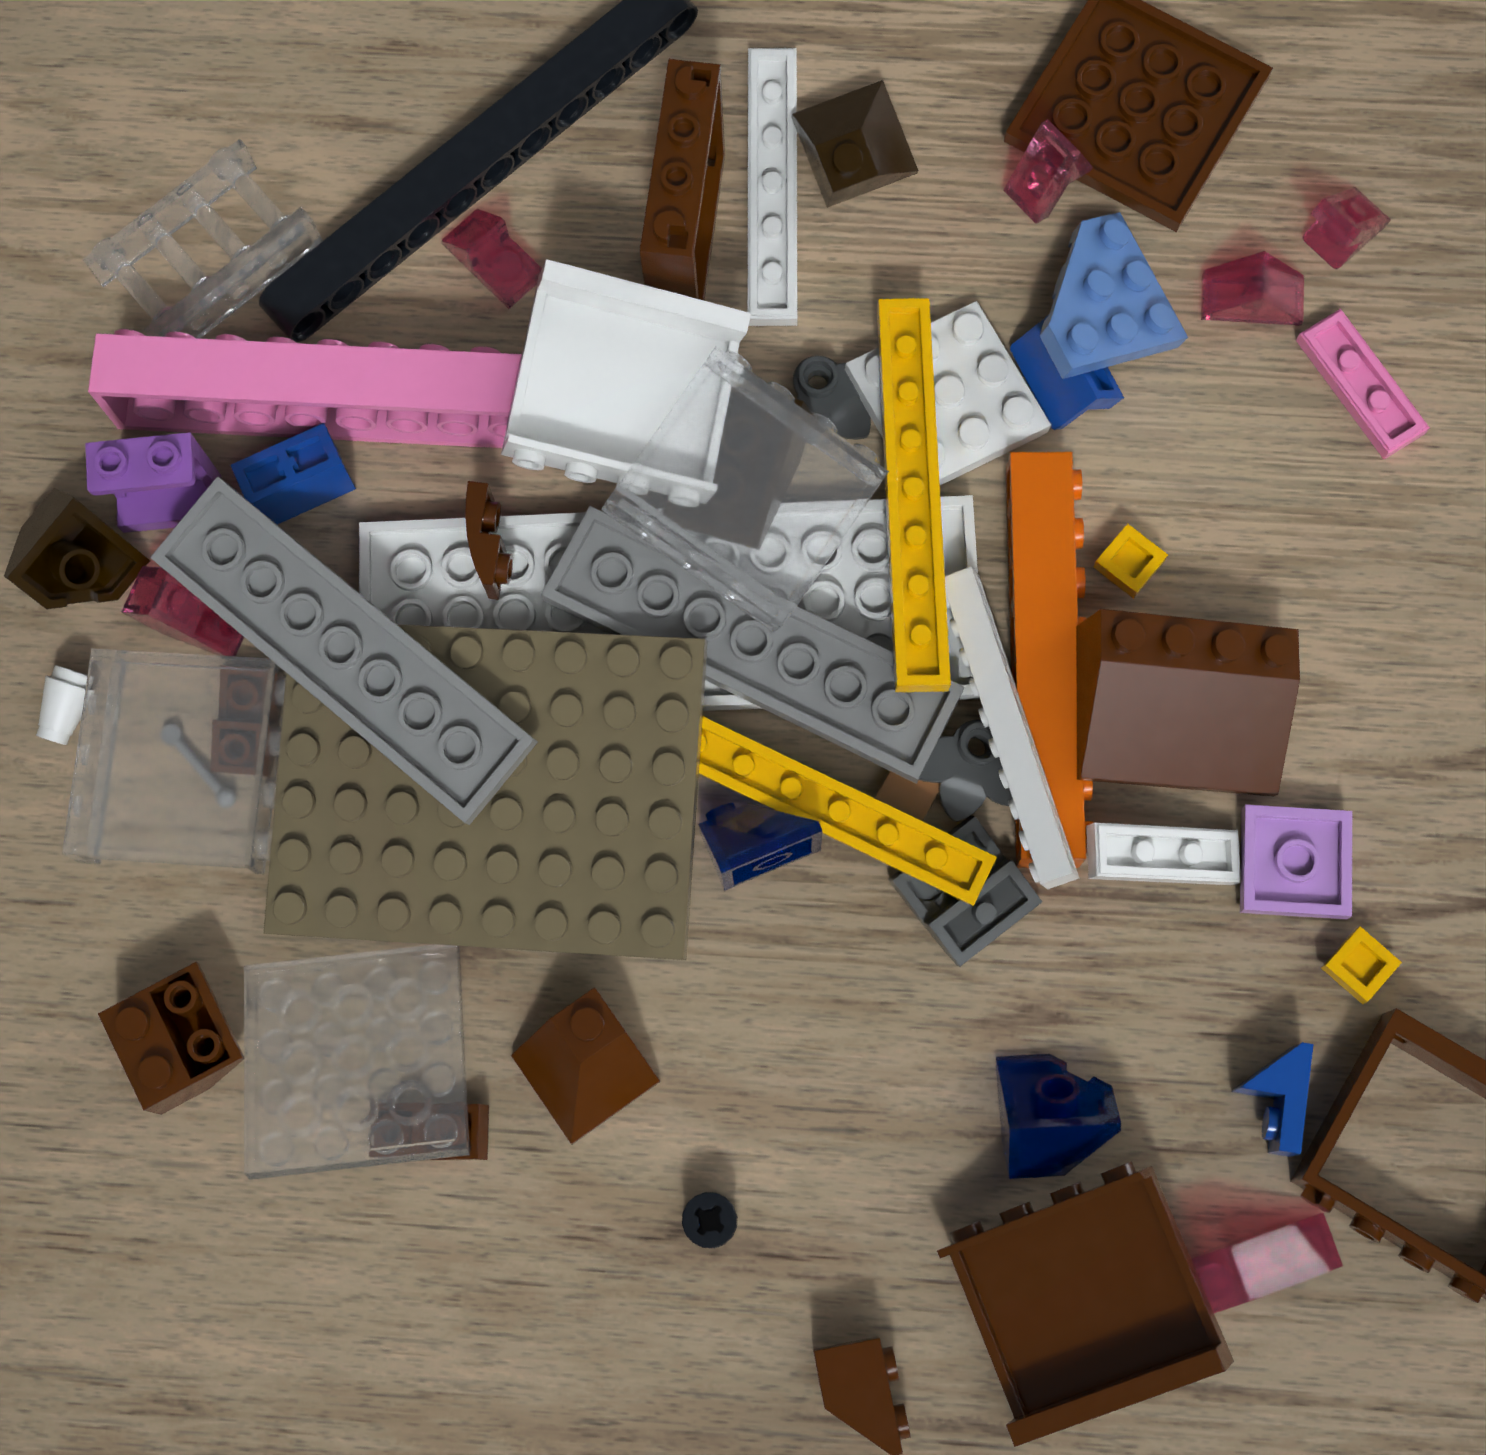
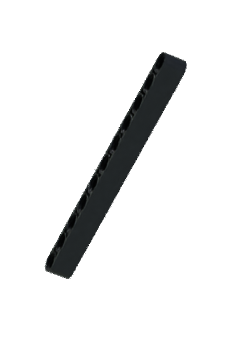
(472, 163)

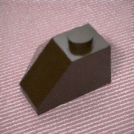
(71, 556)

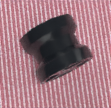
(716, 1223)

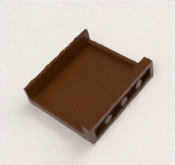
(1088, 1303)

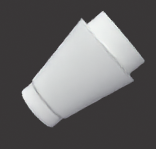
(61, 704)

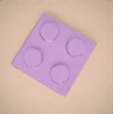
(1296, 862)

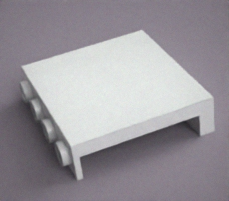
(606, 369)

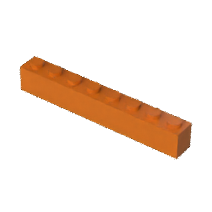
(1044, 623)

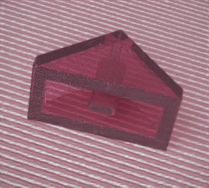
(1253, 291)

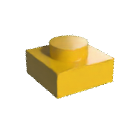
(1130, 560)
(1361, 965)

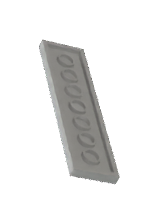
(344, 651)
(800, 672)

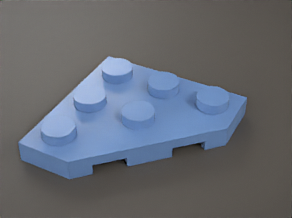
(1107, 302)

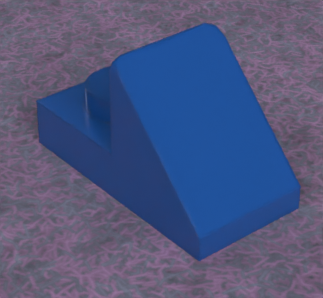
(1288, 1084)

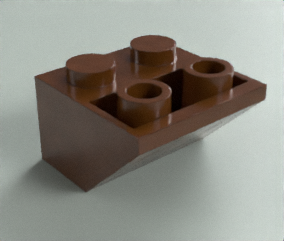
(172, 1040)

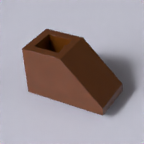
(858, 1392)

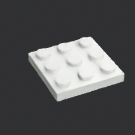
(978, 393)

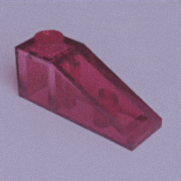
(1266, 1262)

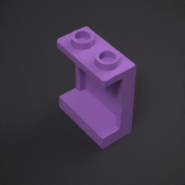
(151, 478)

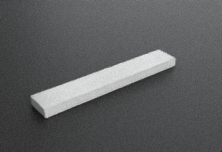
(772, 187)

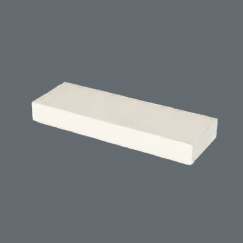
(1163, 854)

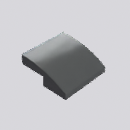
(965, 928)

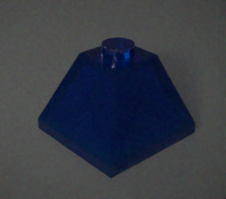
(756, 841)

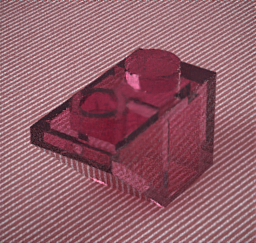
(177, 613)

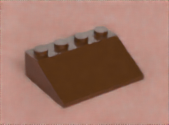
(1184, 702)

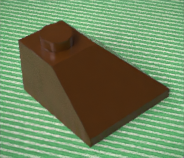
(584, 1066)

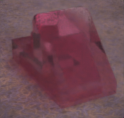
(1045, 172)
(1344, 226)
(493, 257)

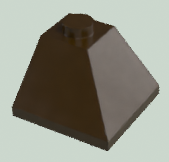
(854, 143)

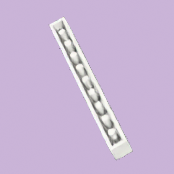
(1010, 730)

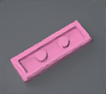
(1362, 384)

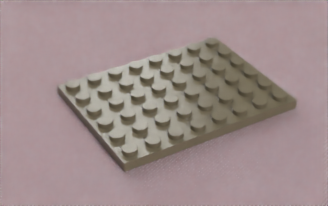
(570, 853)

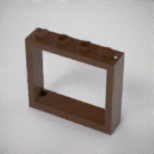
(682, 186)
(1447, 1058)

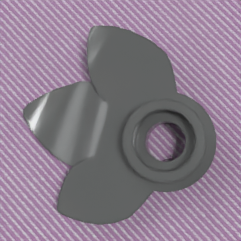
(836, 400)
(964, 776)

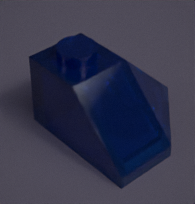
(1051, 1115)

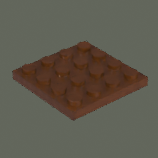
(1143, 104)

